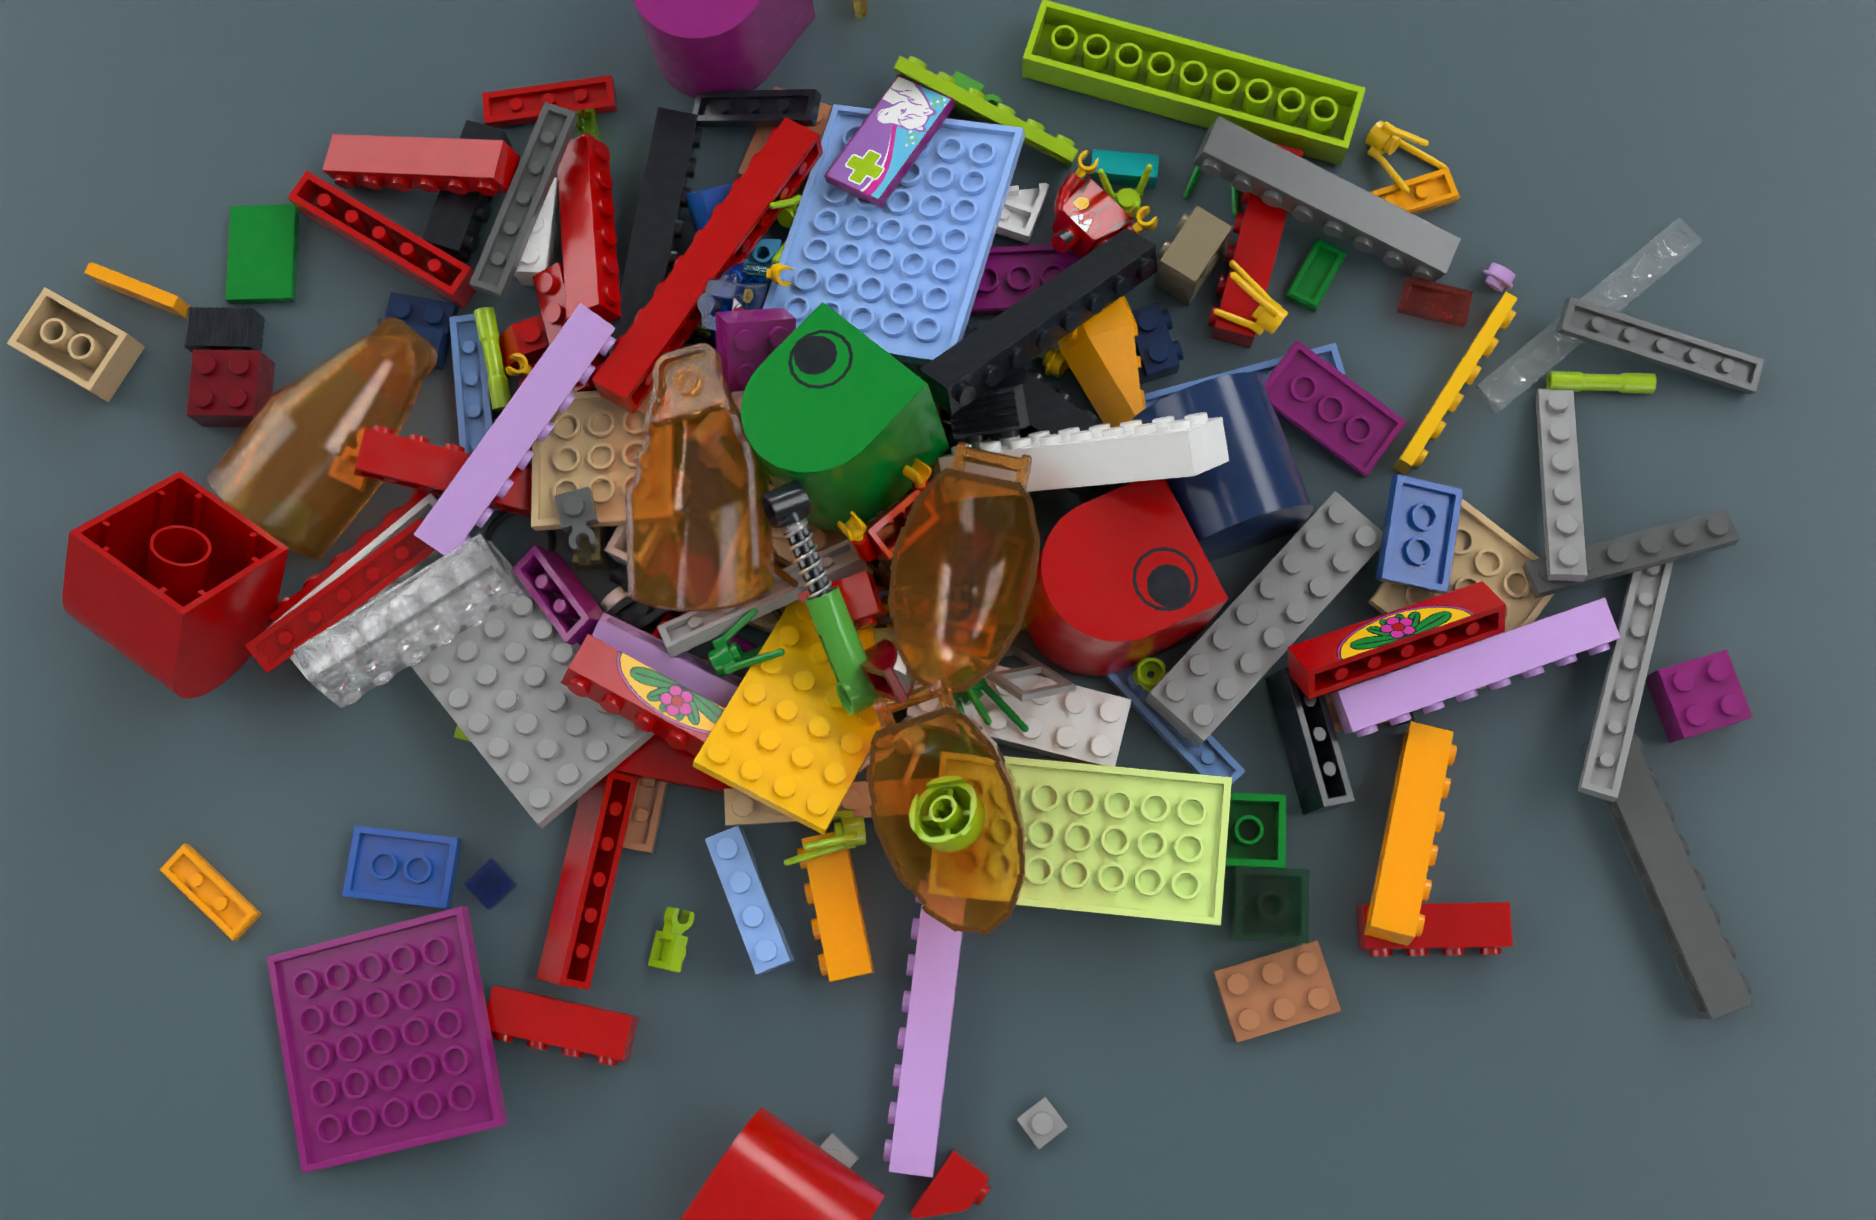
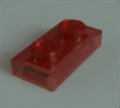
(1434, 301)

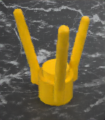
(1386, 139)
(1269, 312)

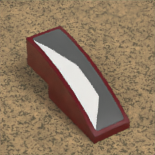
(887, 672)

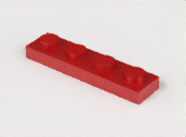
(525, 103)

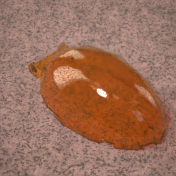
(964, 570)
(961, 888)

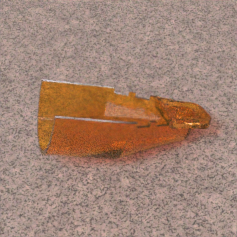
(302, 446)
(696, 494)

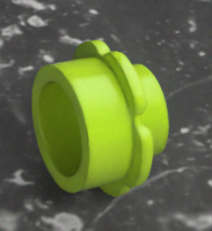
(1149, 665)

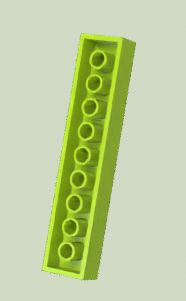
(1191, 80)

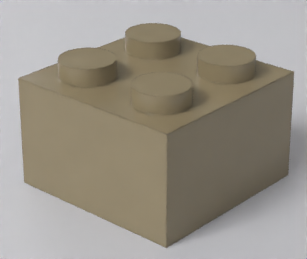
(1192, 254)

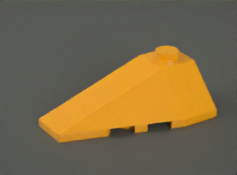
(1107, 363)

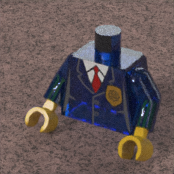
(738, 289)

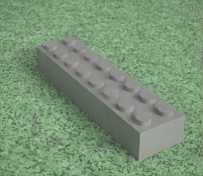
(1265, 619)

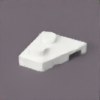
(1021, 212)

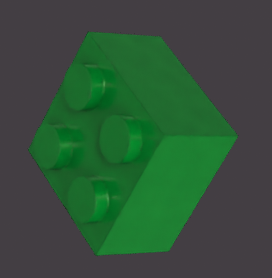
(1256, 831)

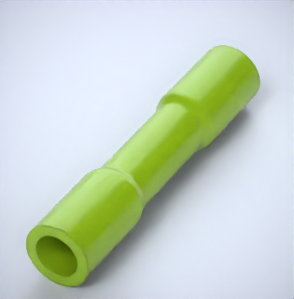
(489, 338)
(1624, 383)

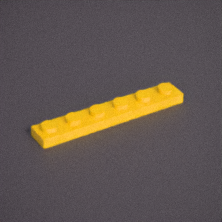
(1464, 373)

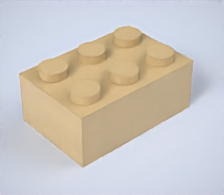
(76, 344)

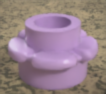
(1498, 277)

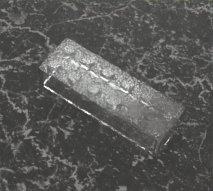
(408, 622)

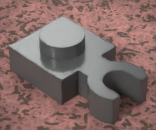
(577, 513)

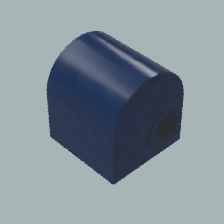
(1258, 489)

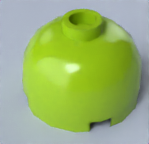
(948, 814)

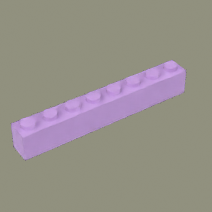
(515, 431)
(1475, 666)
(924, 1047)

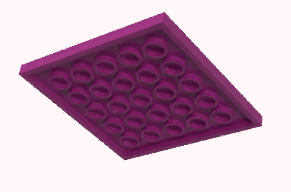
(386, 1040)

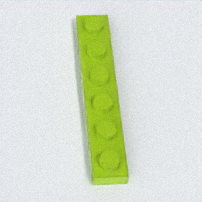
(974, 103)

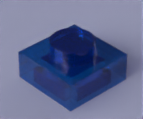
(490, 884)

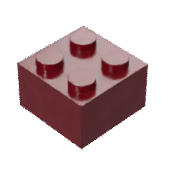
(228, 386)

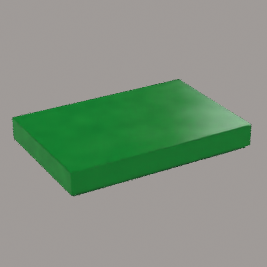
(262, 254)

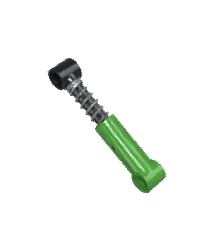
(787, 510)

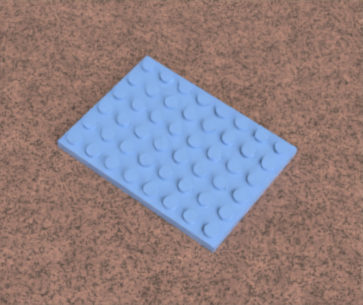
(918, 261)

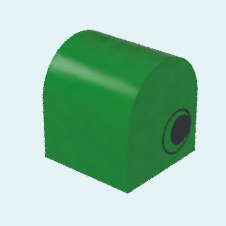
(840, 419)

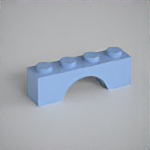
(748, 900)

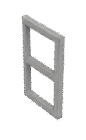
(1002, 678)

